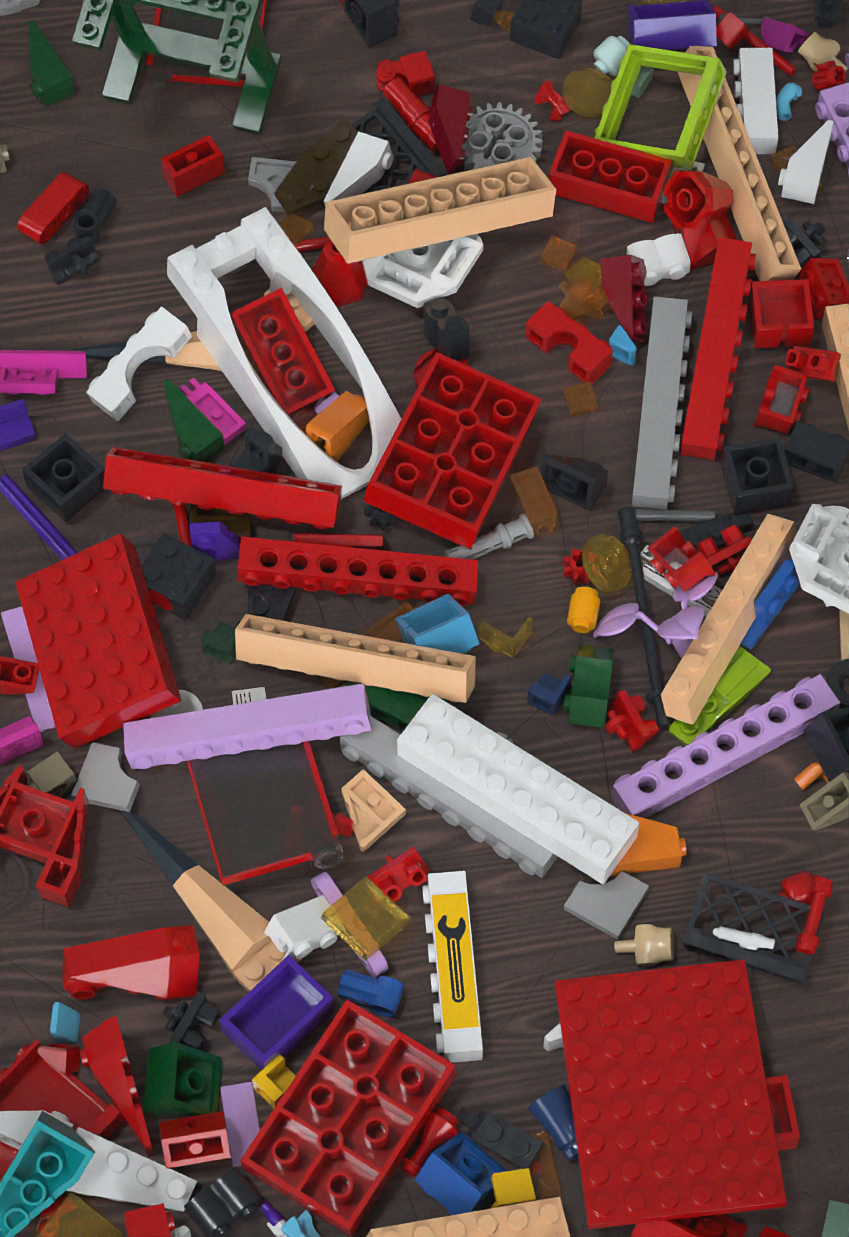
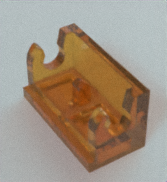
(535, 499)

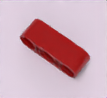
(53, 208)

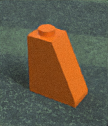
(339, 424)
(654, 848)

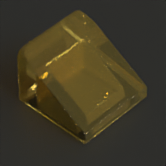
(587, 270)

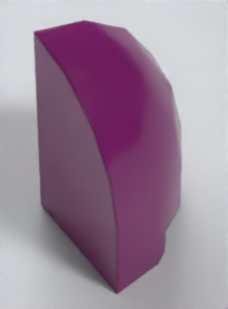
(782, 35)

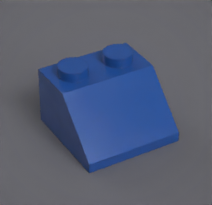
(459, 1175)

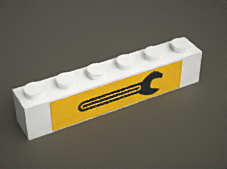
(455, 967)

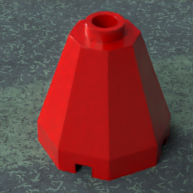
(696, 198)
(340, 279)

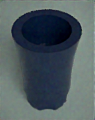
(555, 1115)

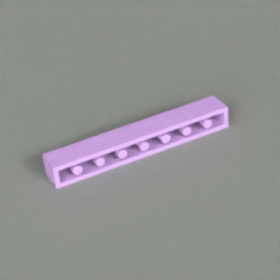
(247, 726)

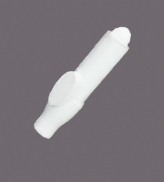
(745, 939)

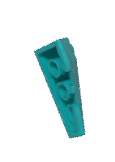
(40, 1172)

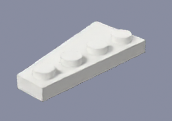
(130, 1177)

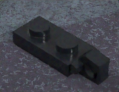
(713, 527)
(501, 1137)

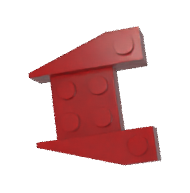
(46, 831)

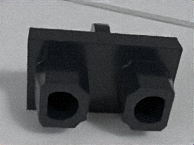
(827, 12)
(805, 240)
(72, 260)
(198, 1012)

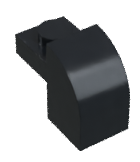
(260, 452)

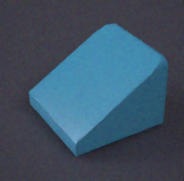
(622, 346)

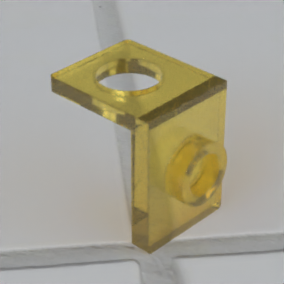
(503, 643)

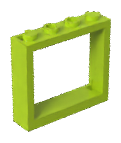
(700, 111)

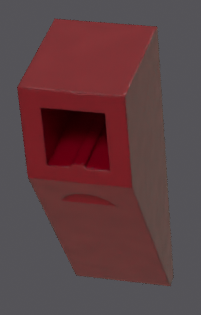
(448, 124)
(625, 289)

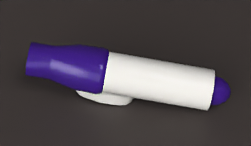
(274, 1219)

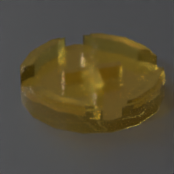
(587, 91)

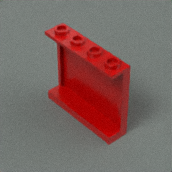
(37, 1085)

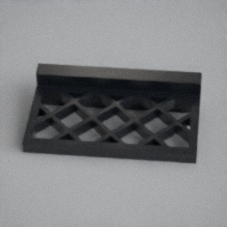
(405, 140)
(757, 959)

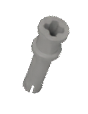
(501, 536)

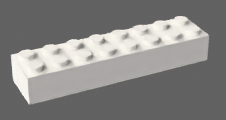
(517, 788)

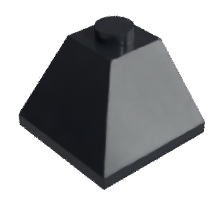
(574, 479)

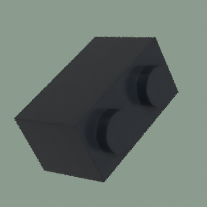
(817, 451)

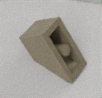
(828, 804)

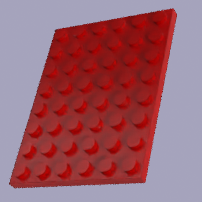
(668, 1094)

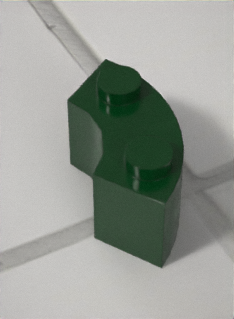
(590, 686)

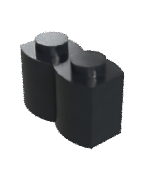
(446, 329)
(223, 1204)

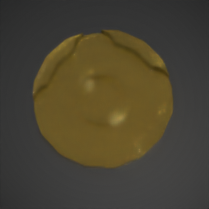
(606, 562)

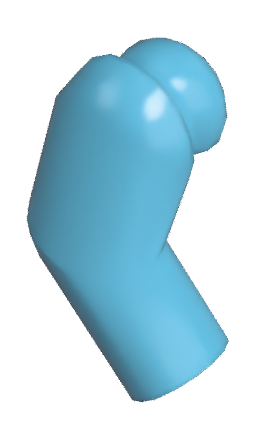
(785, 96)

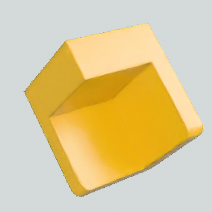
(273, 1081)
(512, 1187)

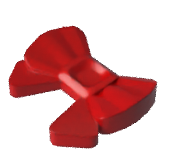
(547, 94)

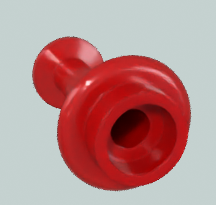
(437, 1130)

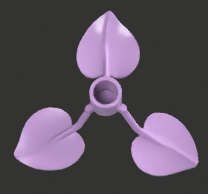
(678, 630)

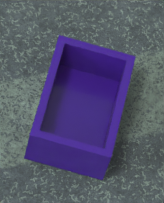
(672, 25)
(277, 1013)

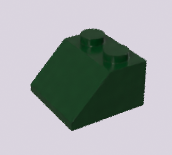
(181, 1081)

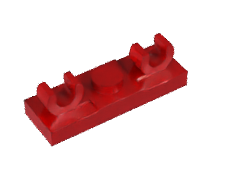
(364, 541)

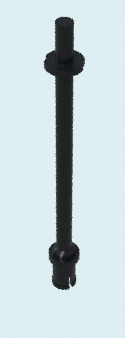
(631, 537)

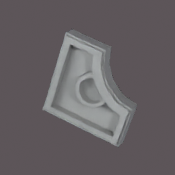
(268, 175)
(105, 780)
(607, 905)

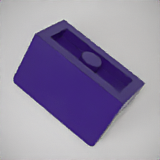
(15, 425)

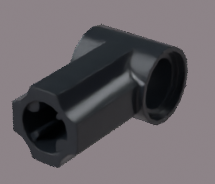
(94, 215)

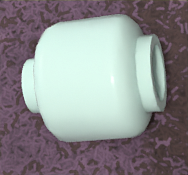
(609, 54)

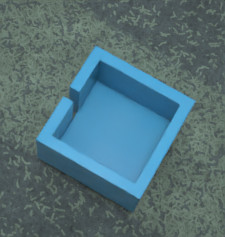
(439, 626)

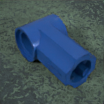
(378, 994)

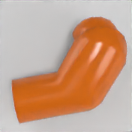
(809, 775)

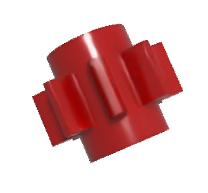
(828, 76)
(572, 568)

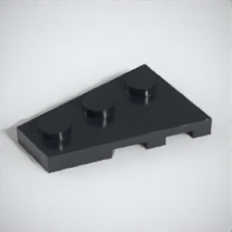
(270, 601)

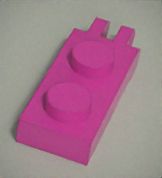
(215, 409)

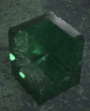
(220, 642)

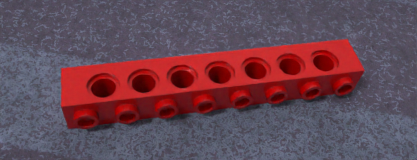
(348, 559)

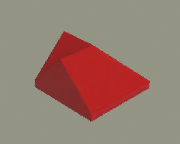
(702, 242)

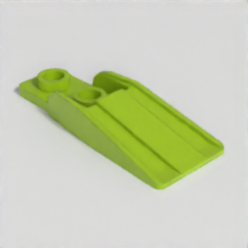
(735, 685)

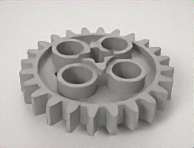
(484, 135)

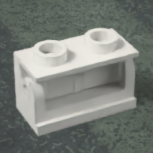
(301, 929)

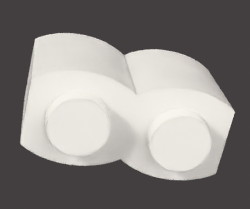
(663, 258)

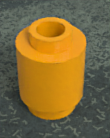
(583, 609)

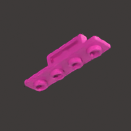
(39, 370)

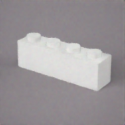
(757, 97)

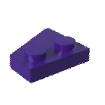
(215, 540)

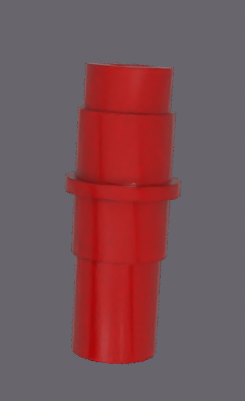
(411, 110)

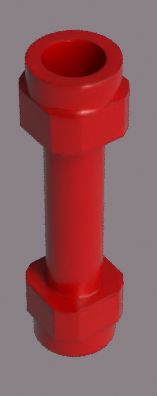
(808, 941)

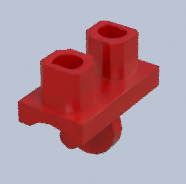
(813, 362)
(734, 543)
(626, 721)
(400, 873)

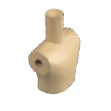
(820, 50)
(650, 945)

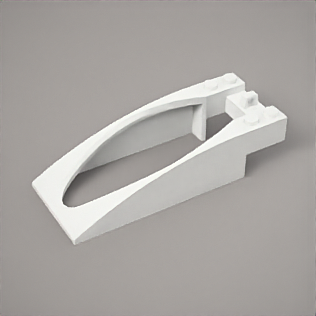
(261, 238)

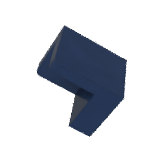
(549, 693)

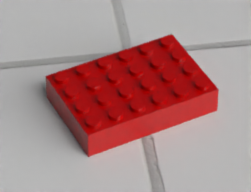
(452, 450)
(97, 641)
(348, 1118)

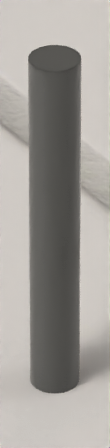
(675, 515)

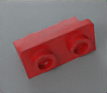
(826, 284)

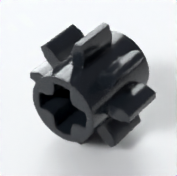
(378, 518)

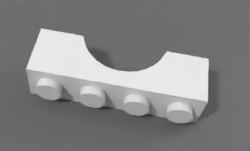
(159, 337)

